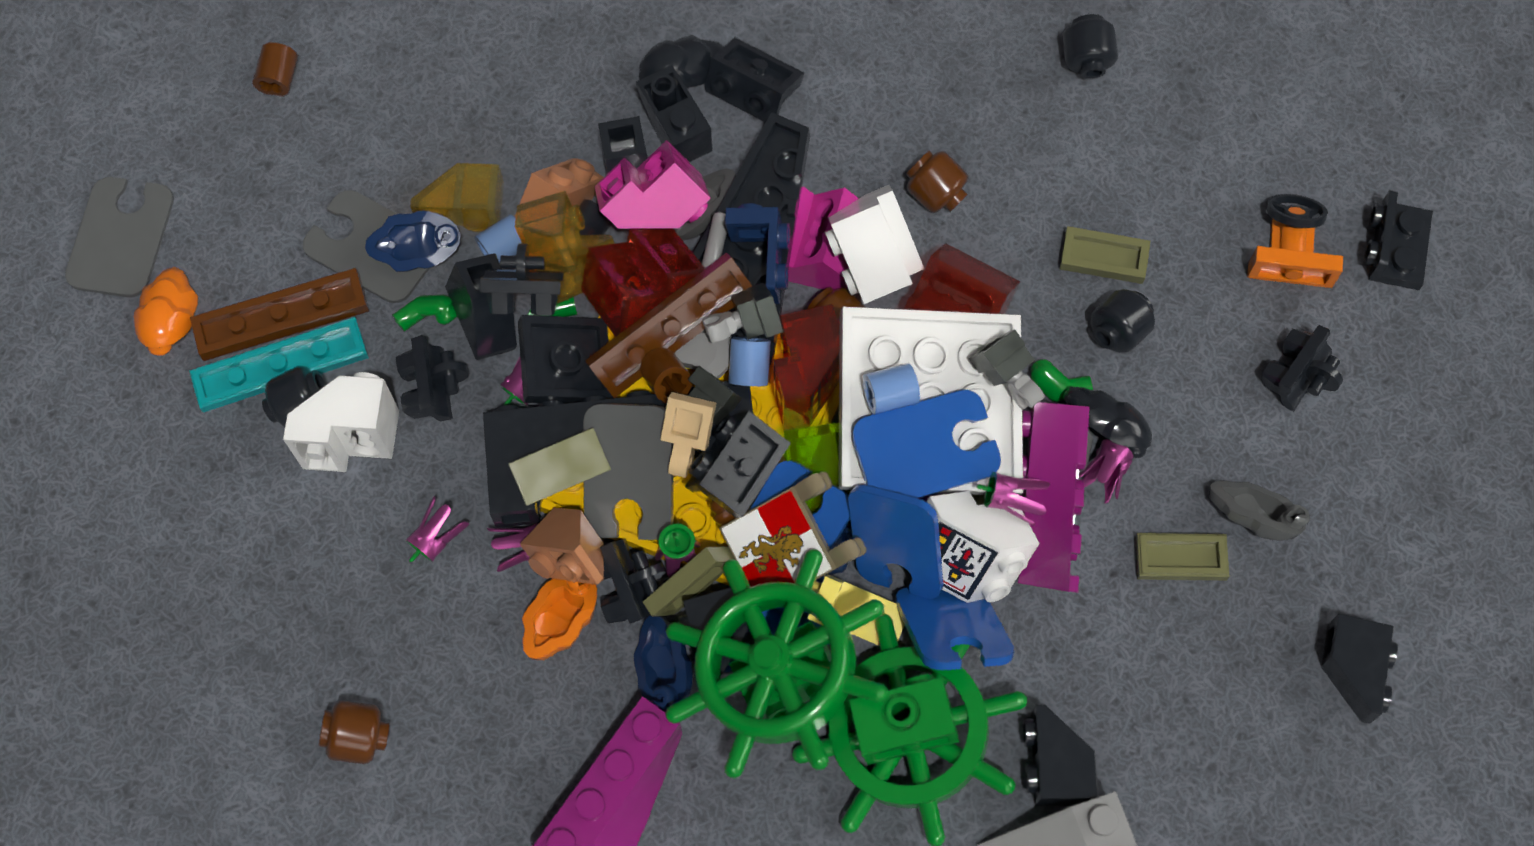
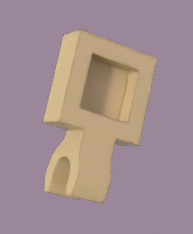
(689, 427)

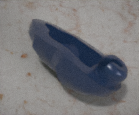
(414, 240)
(662, 665)

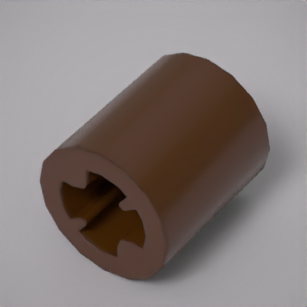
(275, 69)
(665, 373)

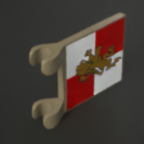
(779, 533)

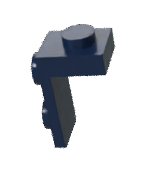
(759, 224)

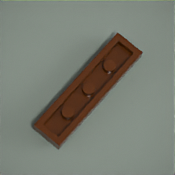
(279, 314)
(668, 324)

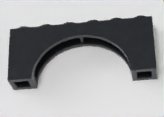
(518, 431)

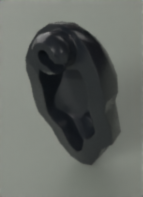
(688, 56)
(1113, 419)

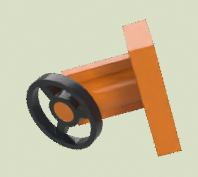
(1292, 245)

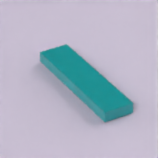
(250, 371)

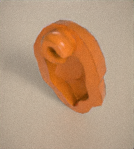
(165, 311)
(557, 617)

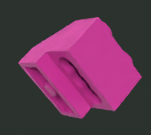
(656, 194)
(811, 255)

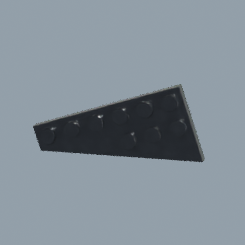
(769, 178)

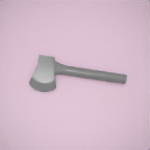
(700, 350)

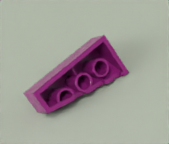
(1055, 454)
(620, 786)

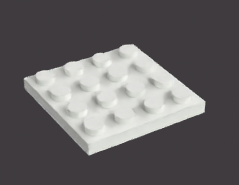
(939, 352)

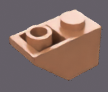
(573, 176)
(565, 548)

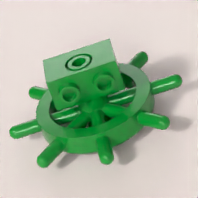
(779, 669)
(907, 724)

